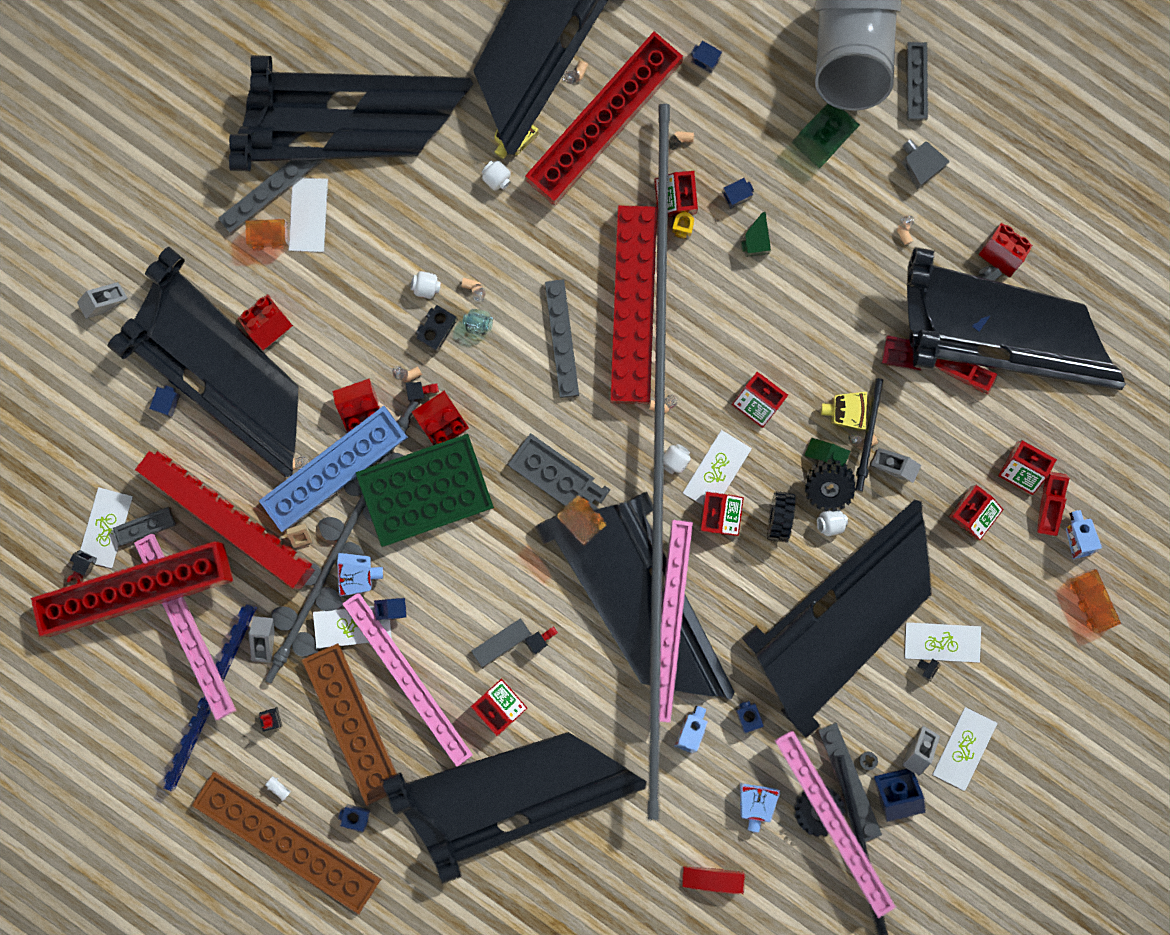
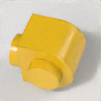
(683, 225)

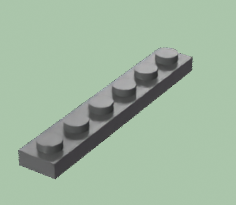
(266, 193)
(562, 338)
(834, 746)

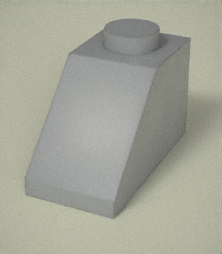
(101, 299)
(896, 465)
(261, 639)
(921, 751)

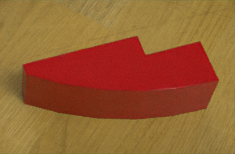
(969, 374)
(1052, 503)
(713, 879)

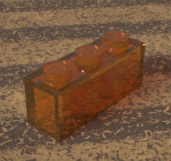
(1094, 601)

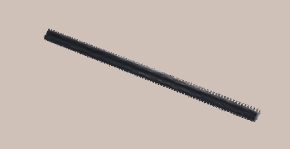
(856, 825)

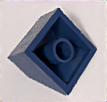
(900, 794)

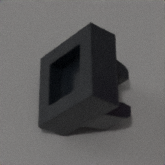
(929, 668)

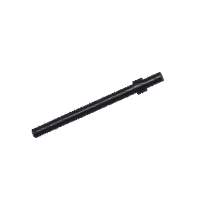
(862, 471)

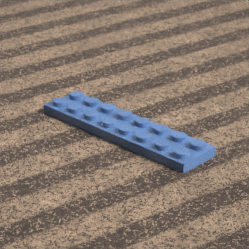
(333, 469)

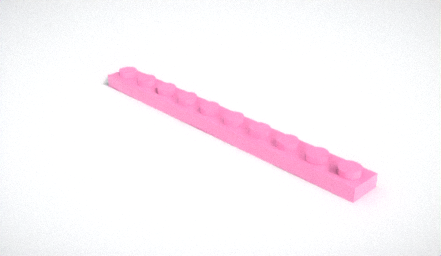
(672, 611)
(191, 640)
(407, 679)
(835, 824)

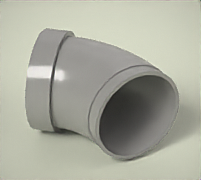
(856, 51)

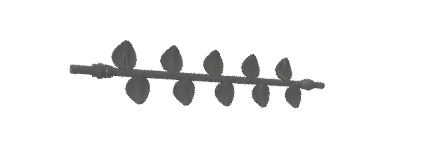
(326, 598)

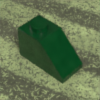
(756, 239)
(823, 450)

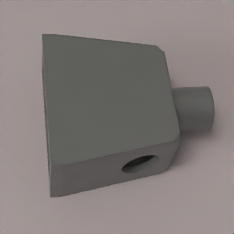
(922, 162)

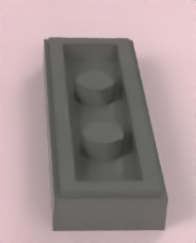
(144, 526)
(501, 642)

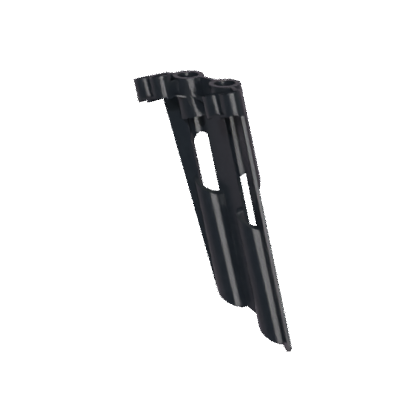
(389, 120)

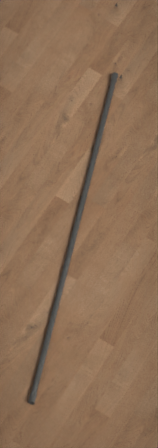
(656, 606)

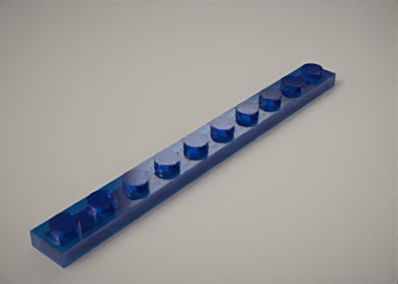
(197, 722)

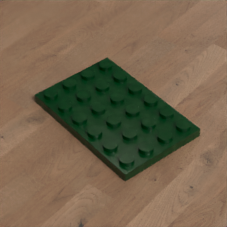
(424, 490)

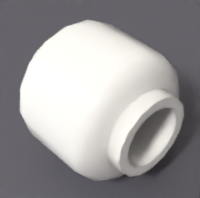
(496, 175)
(425, 284)
(676, 459)
(831, 522)

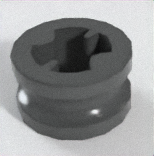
(874, 762)

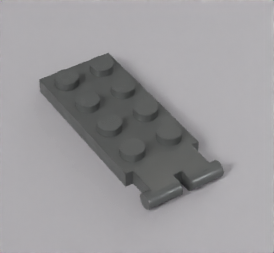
(555, 473)

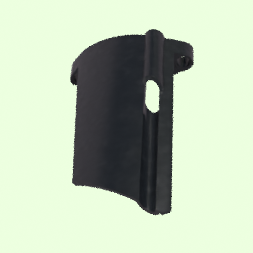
(528, 60)
(1038, 330)
(242, 384)
(619, 583)
(874, 595)
(543, 781)

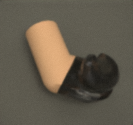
(678, 138)

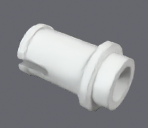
(277, 788)

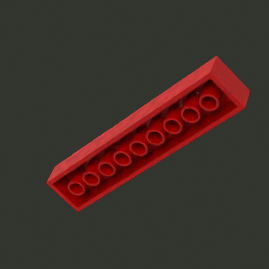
(604, 118)
(633, 304)
(222, 517)
(132, 589)

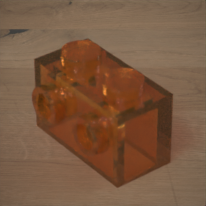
(267, 234)
(581, 519)

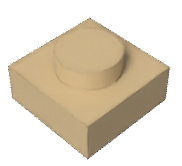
(299, 535)

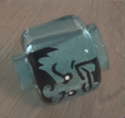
(478, 322)

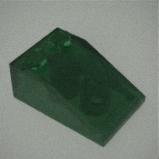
(825, 134)

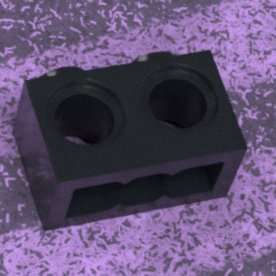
(441, 330)

